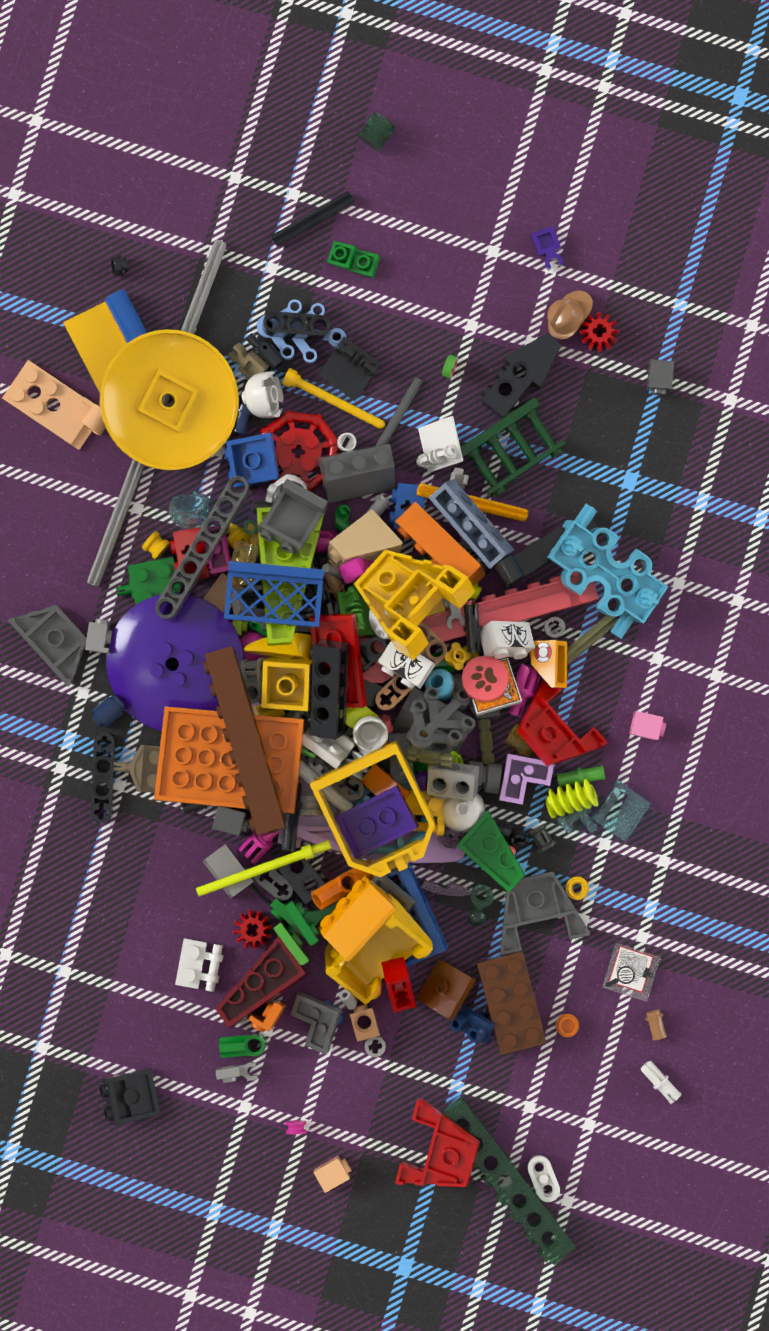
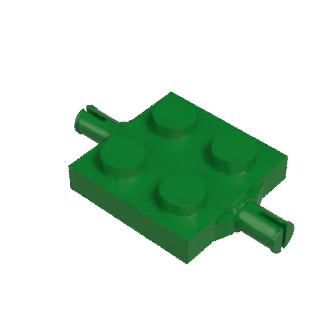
(149, 579)

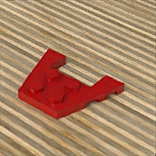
(550, 734)
(449, 1155)

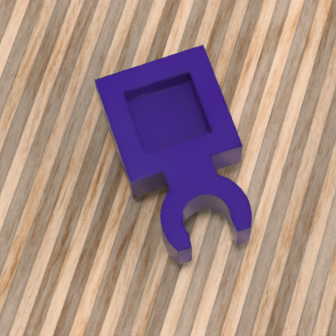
(546, 244)

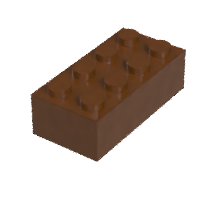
(511, 1002)

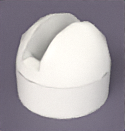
(350, 444)

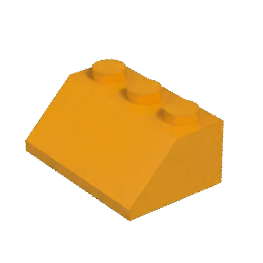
(357, 918)

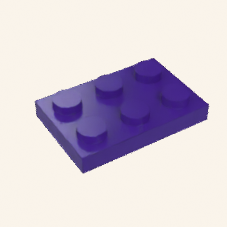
(377, 821)

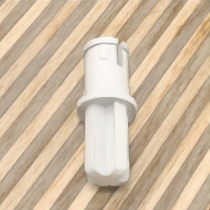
(660, 1081)

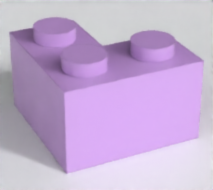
(518, 772)

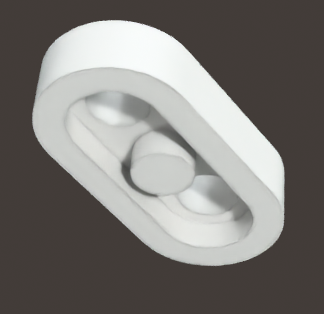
(543, 1178)

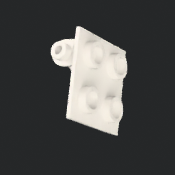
(439, 445)

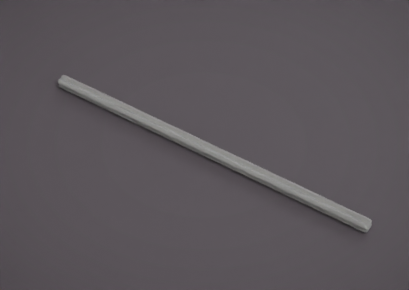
(136, 468)

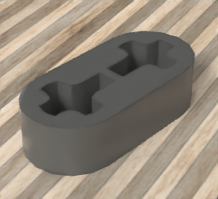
(271, 888)

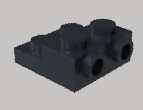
(129, 1097)

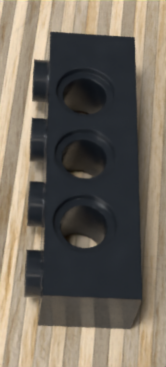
(336, 679)

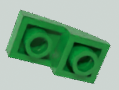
(353, 259)

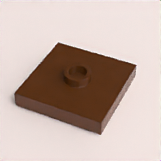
(445, 989)

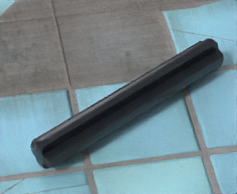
(312, 218)

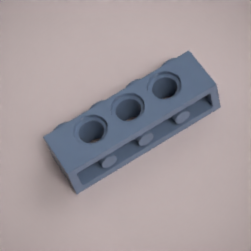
(471, 523)

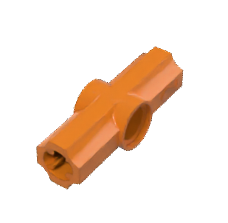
(334, 889)

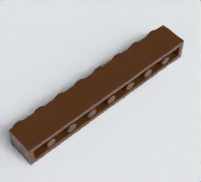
(245, 741)

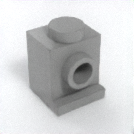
(98, 636)

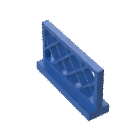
(274, 573)
(422, 910)

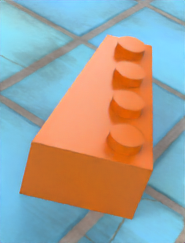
(437, 543)

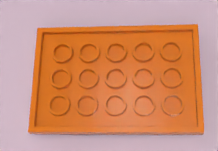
(198, 766)

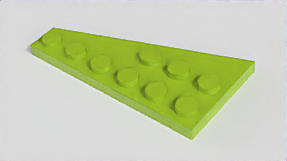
(273, 554)

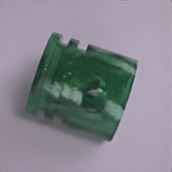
(376, 131)

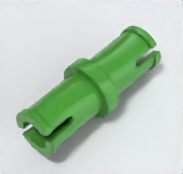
(580, 774)

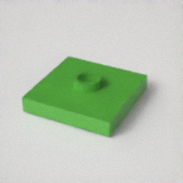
(292, 942)

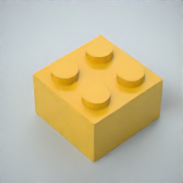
(286, 684)

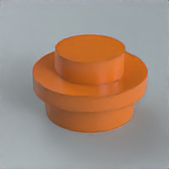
(567, 1025)

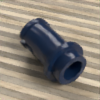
(242, 419)

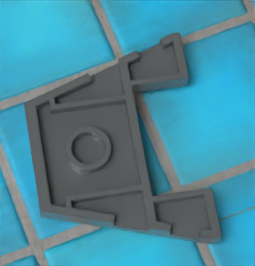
(536, 900)

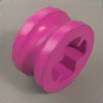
(296, 1127)

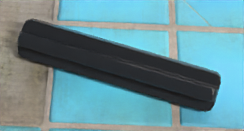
(290, 834)

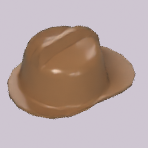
(568, 314)

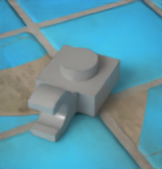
(458, 476)
(455, 612)
(229, 1073)

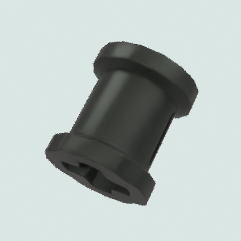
(541, 838)

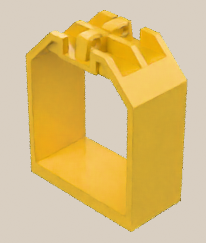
(397, 858)

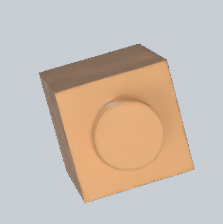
(332, 1173)

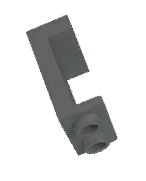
(292, 517)

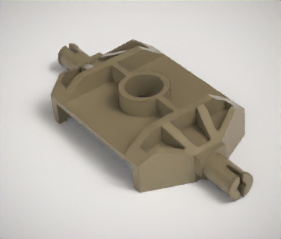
(142, 768)

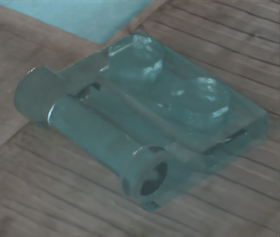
(628, 814)

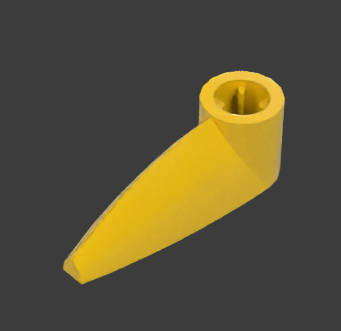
(299, 648)

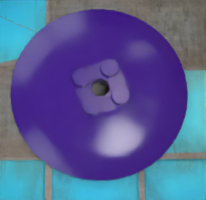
(146, 642)

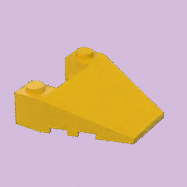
(413, 590)

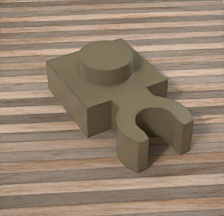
(249, 363)

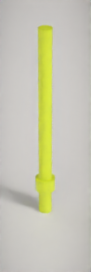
(307, 852)

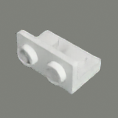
(329, 750)

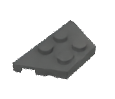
(54, 639)

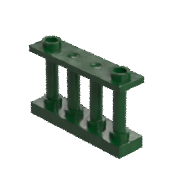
(510, 425)

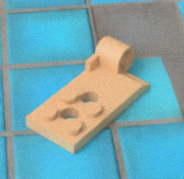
(72, 420)

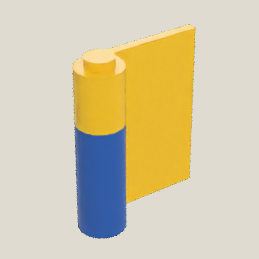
(104, 331)

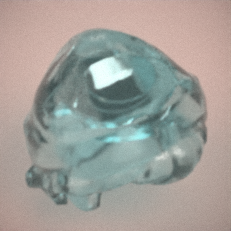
(189, 510)

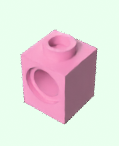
(647, 725)

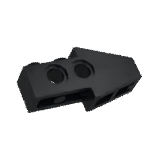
(535, 359)

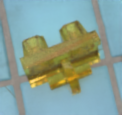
(244, 553)

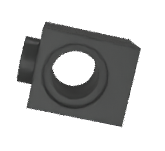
(660, 376)

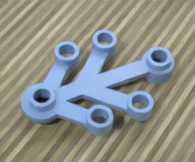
(301, 344)

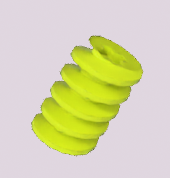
(571, 799)

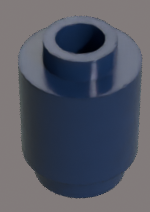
(108, 711)

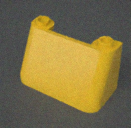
(394, 939)

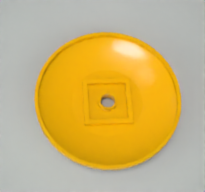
(202, 395)

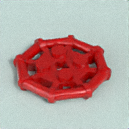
(307, 440)

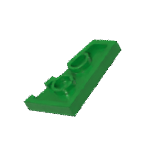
(492, 853)

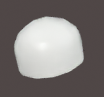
(370, 733)

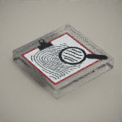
(631, 972)

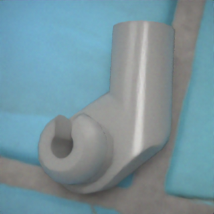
(348, 999)

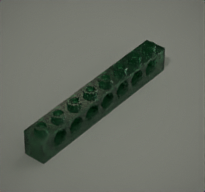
(561, 1244)

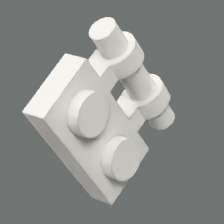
(192, 962)

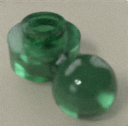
(476, 915)

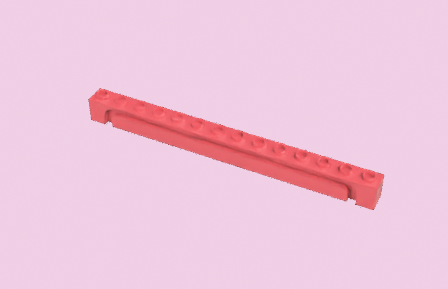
(512, 607)

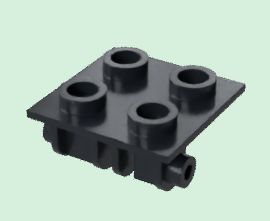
(349, 368)

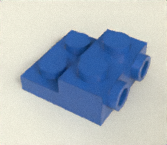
(252, 459)

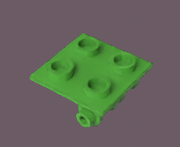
(352, 602)

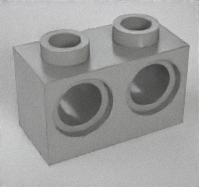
(453, 777)

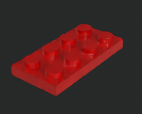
(344, 629)

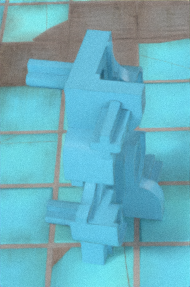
(631, 605)

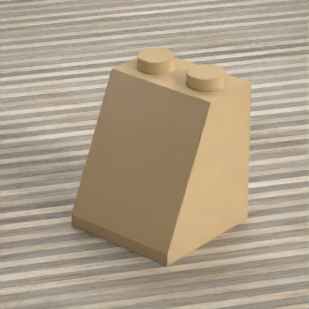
(363, 540)

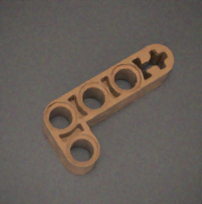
(431, 638)

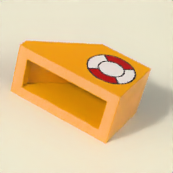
(550, 661)

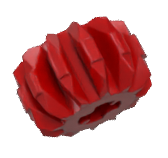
(591, 327)
(244, 928)

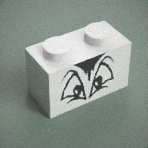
(507, 639)
(413, 672)

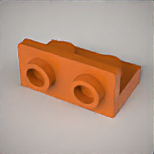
(271, 1016)

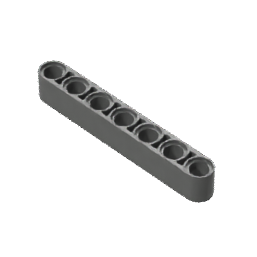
(203, 536)

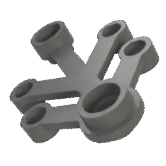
(459, 701)

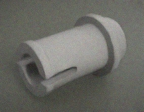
(380, 505)

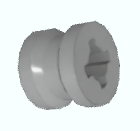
(310, 807)

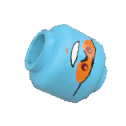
(443, 682)

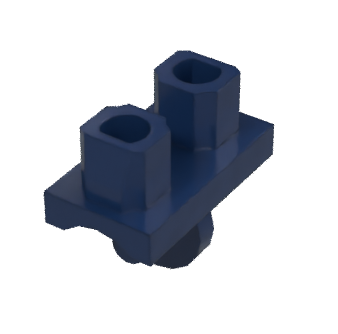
(474, 1024)

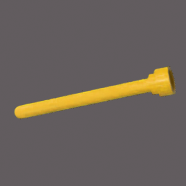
(294, 380)

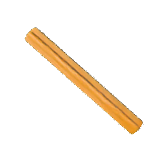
(484, 505)

